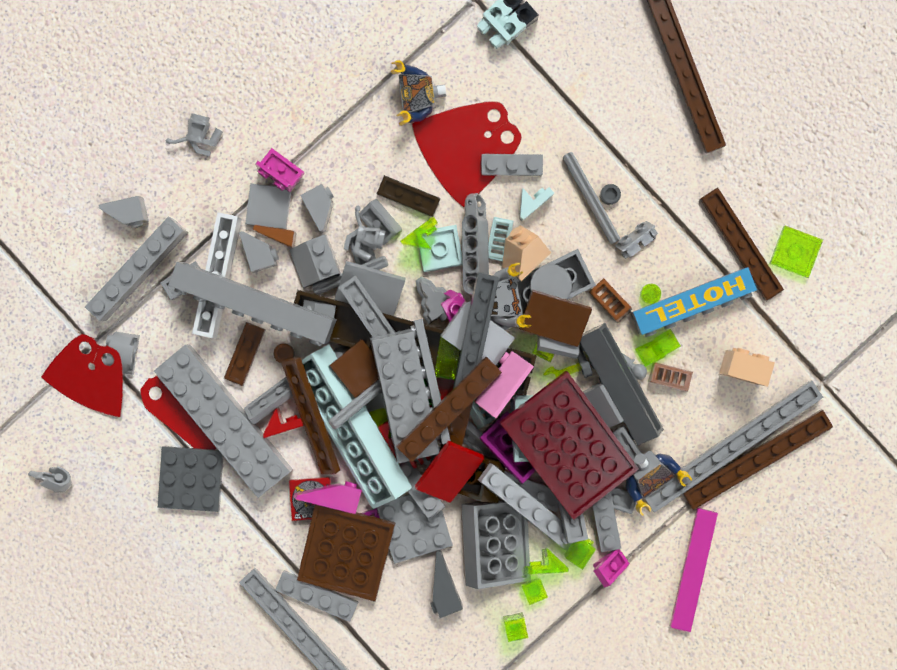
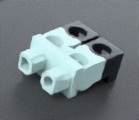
(503, 23)

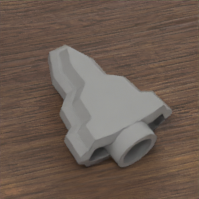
(431, 300)

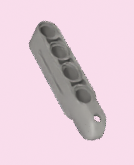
(469, 236)

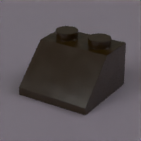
(475, 489)

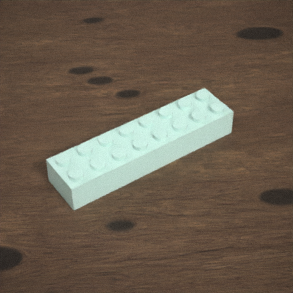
(358, 437)

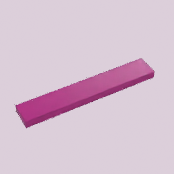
(693, 569)

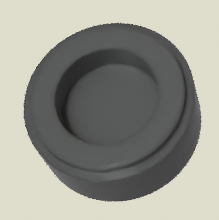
(610, 194)

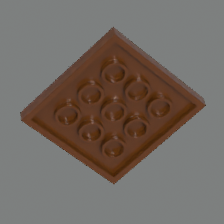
(346, 552)

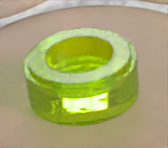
(650, 293)

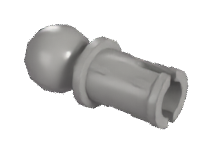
(638, 369)

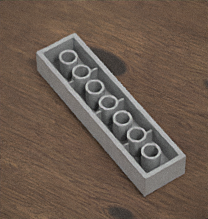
(223, 420)

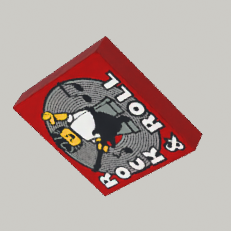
(299, 509)

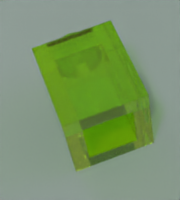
(580, 552)
(515, 627)

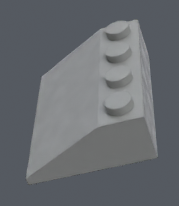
(494, 544)

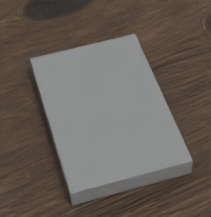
(382, 286)
(496, 341)

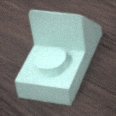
(529, 205)

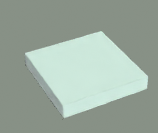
(445, 250)

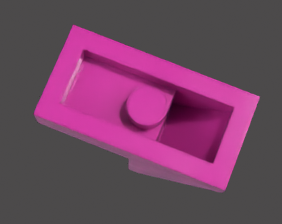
(610, 567)

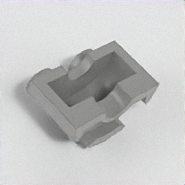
(127, 346)

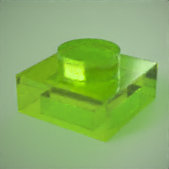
(534, 591)

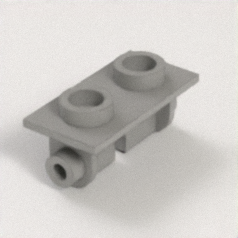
(643, 233)

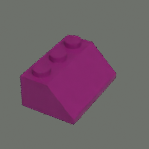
(501, 445)

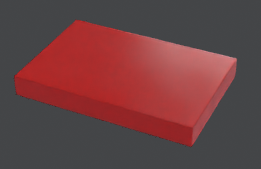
(449, 471)

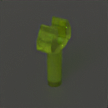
(571, 369)

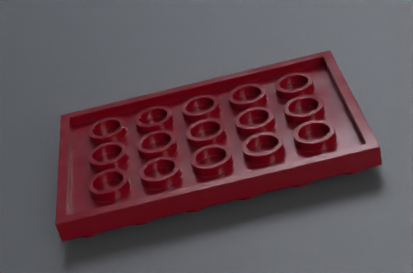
(569, 445)

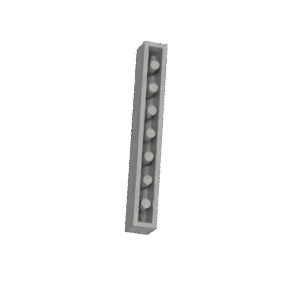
(252, 302)

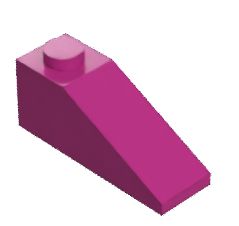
(333, 496)

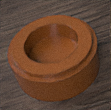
(283, 351)

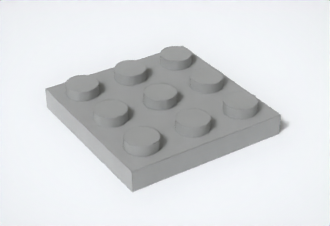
(413, 531)

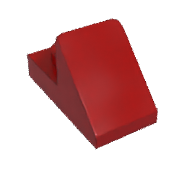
(276, 424)

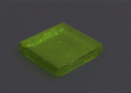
(796, 251)

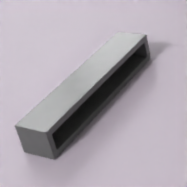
(621, 384)

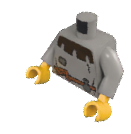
(507, 302)

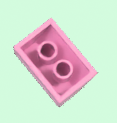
(501, 390)

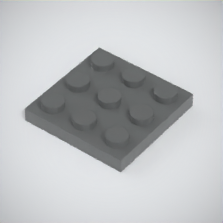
(190, 478)

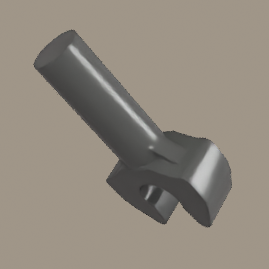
(584, 364)

